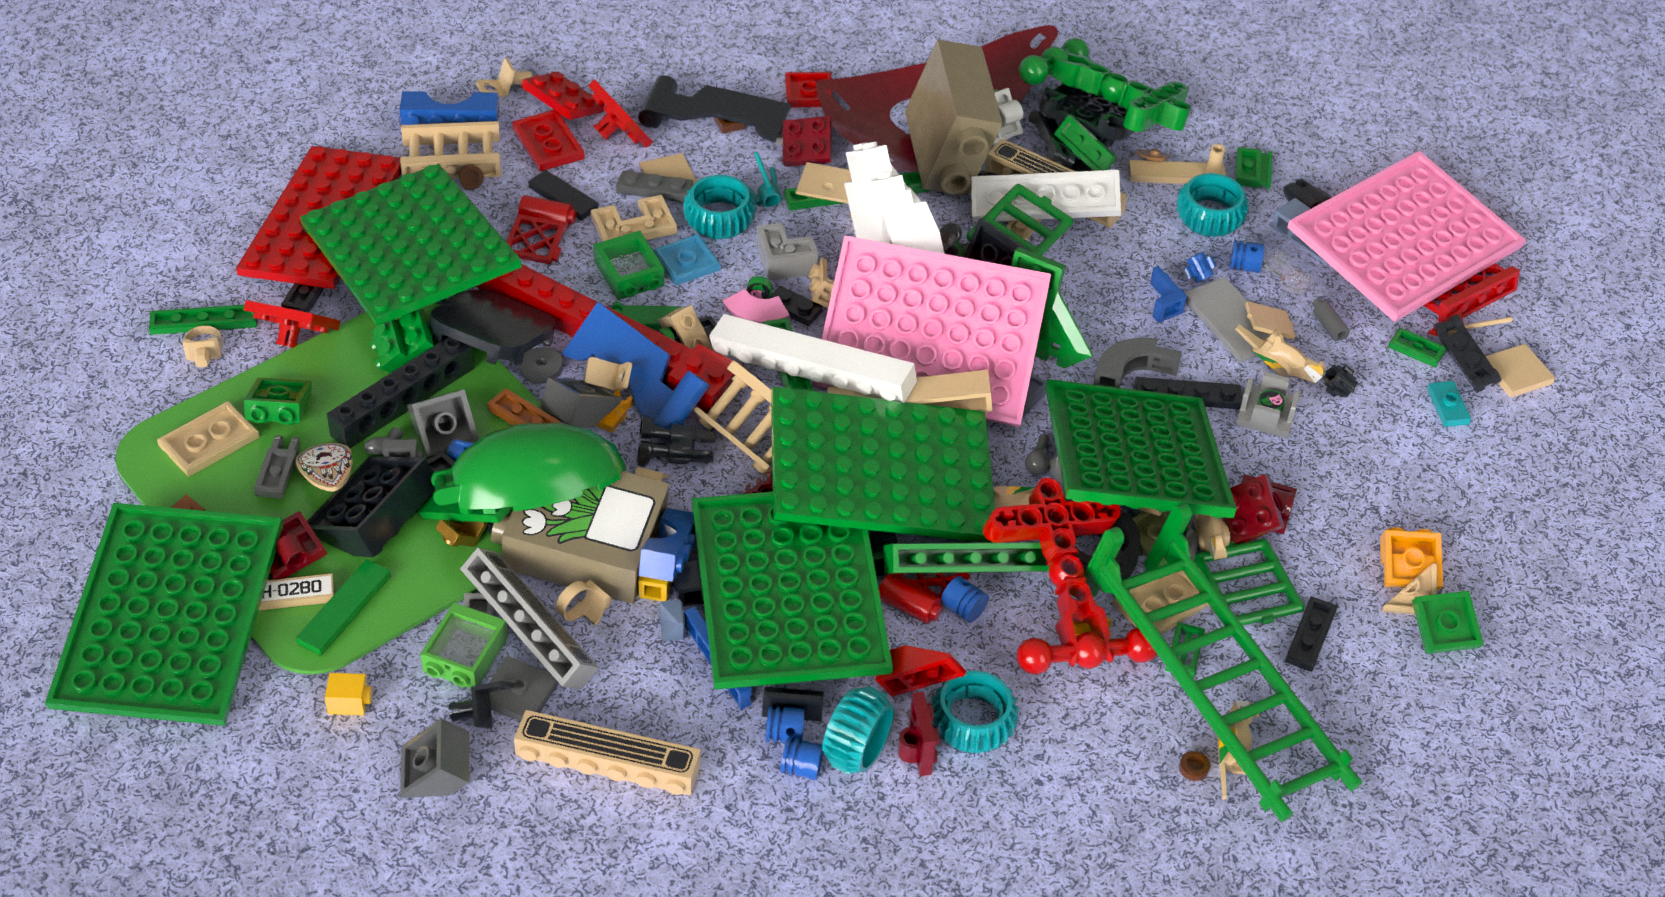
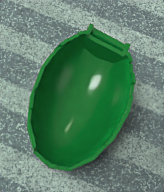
(528, 468)

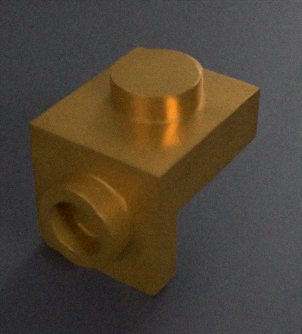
(461, 532)

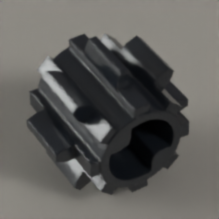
(1339, 380)

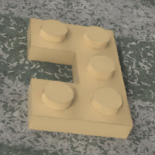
(654, 222)

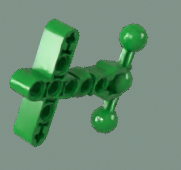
(1143, 104)

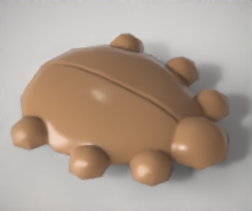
(1153, 154)

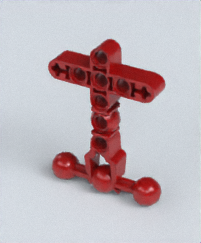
(1088, 648)

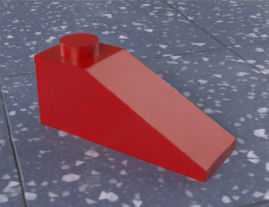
(918, 669)

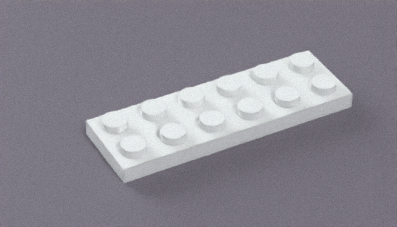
(1072, 192)

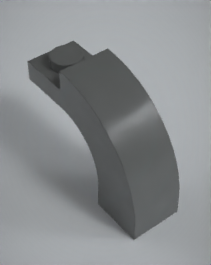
(1132, 356)

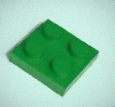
(1447, 622)

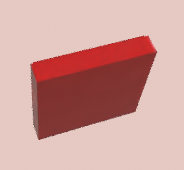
(802, 89)

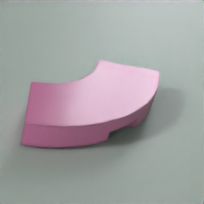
(755, 309)

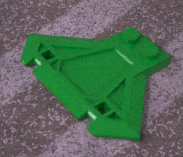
(1057, 321)

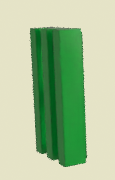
(1415, 349)
(1190, 629)

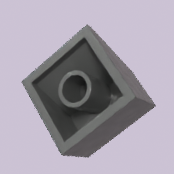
(577, 401)
(442, 420)
(435, 761)

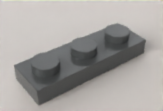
(653, 185)

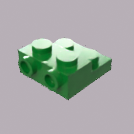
(401, 340)
(277, 400)

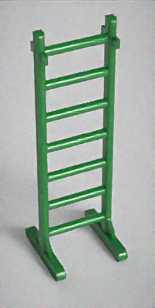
(1173, 549)

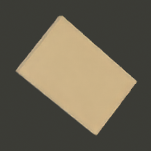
(208, 438)
(1162, 593)

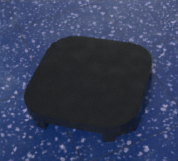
(1092, 111)
(492, 324)

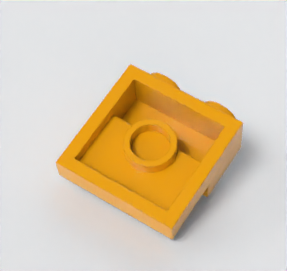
(1409, 554)

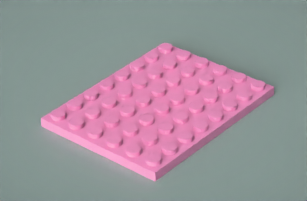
(1406, 235)
(940, 315)

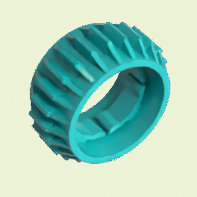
(1212, 221)
(719, 224)
(858, 730)
(975, 737)

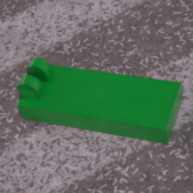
(1085, 145)
(644, 314)

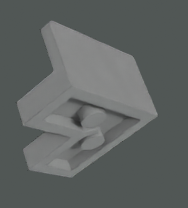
(784, 256)

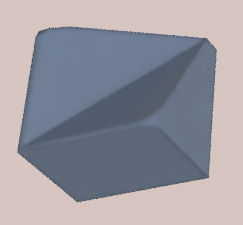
(672, 620)

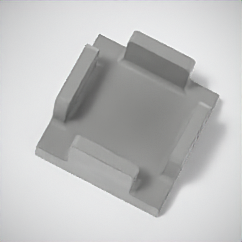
(1266, 418)

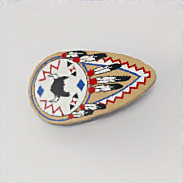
(326, 465)

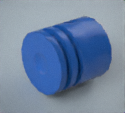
(1247, 256)
(964, 599)
(785, 724)
(802, 758)

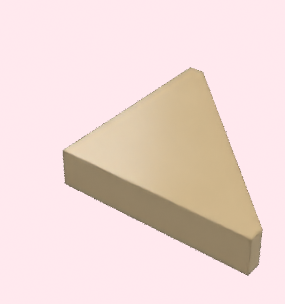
(1423, 585)

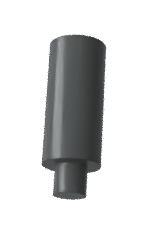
(1330, 320)

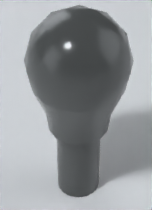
(1037, 460)

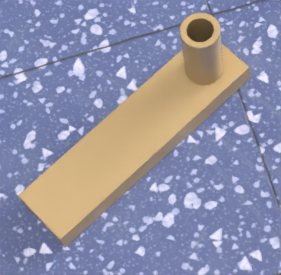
(1176, 171)

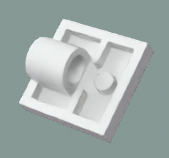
(1010, 113)

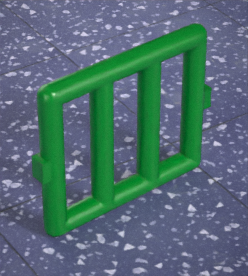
(1043, 203)
(1273, 564)

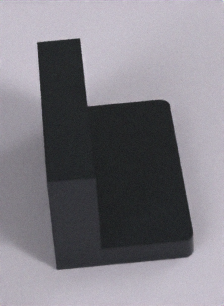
(794, 698)

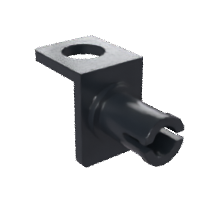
(479, 705)

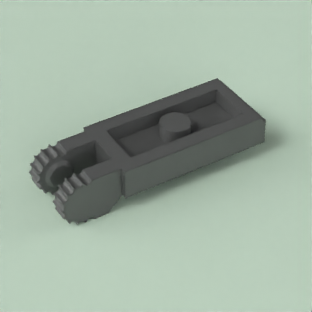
(277, 468)

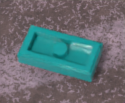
(1449, 403)

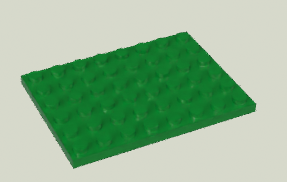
(409, 243)
(1137, 449)
(880, 465)
(786, 596)
(166, 614)

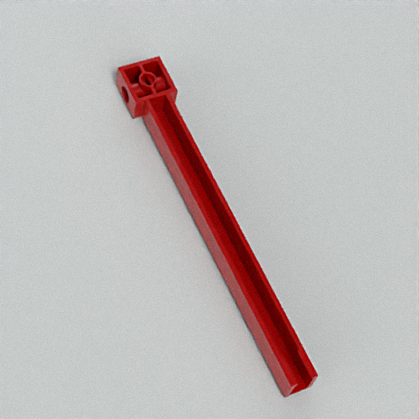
(572, 308)

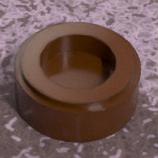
(471, 177)
(1194, 766)

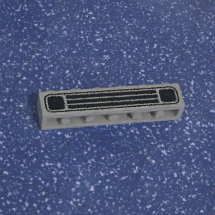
(529, 618)

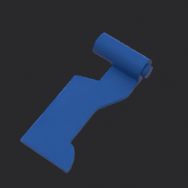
(618, 342)

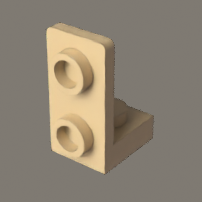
(820, 284)
(687, 327)

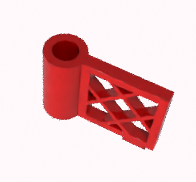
(542, 215)
(914, 596)

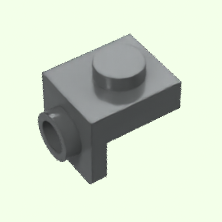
(402, 448)

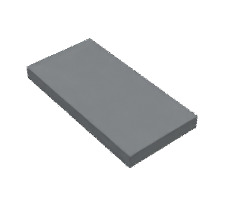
(1222, 311)

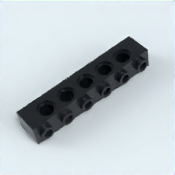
(406, 385)

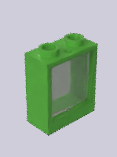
(464, 646)

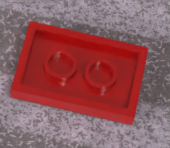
(562, 95)
(548, 140)

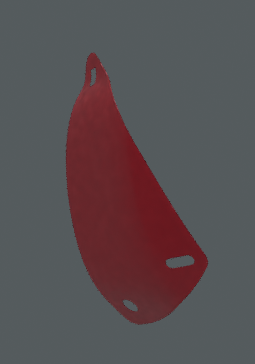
(876, 93)

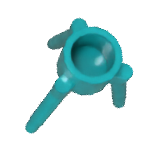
(767, 193)

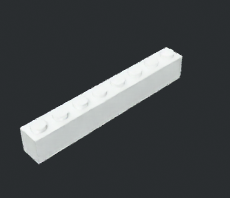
(814, 358)

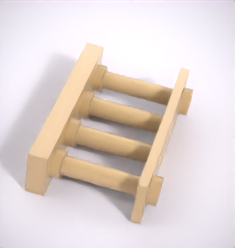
(452, 134)
(759, 394)

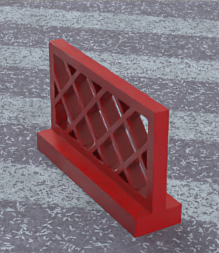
(1476, 296)

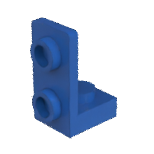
(1172, 297)

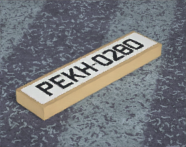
(297, 591)

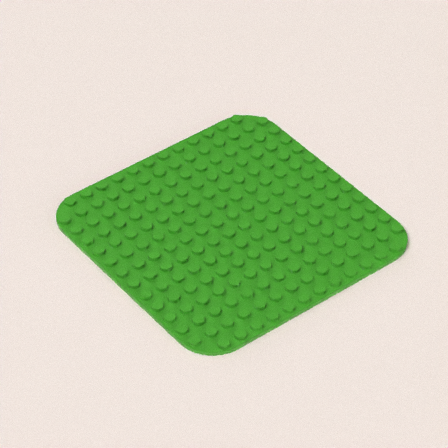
(421, 564)

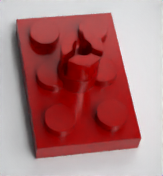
(616, 118)
(291, 321)

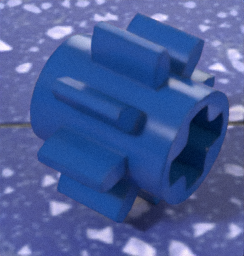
(1200, 267)

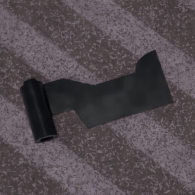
(716, 102)

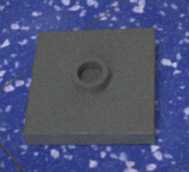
(531, 688)

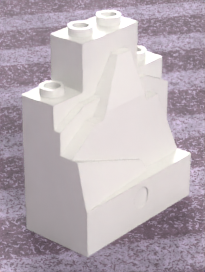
(884, 205)

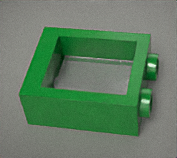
(628, 265)

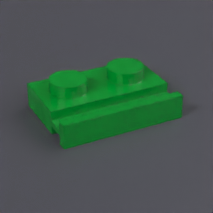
(1253, 167)

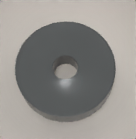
(544, 356)

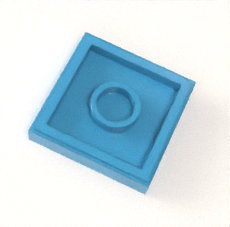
(687, 259)

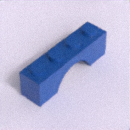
(419, 109)
(666, 555)

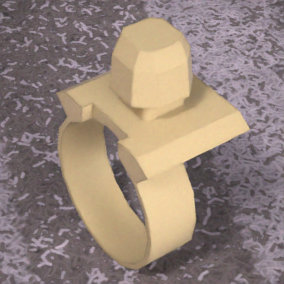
(204, 350)
(591, 606)

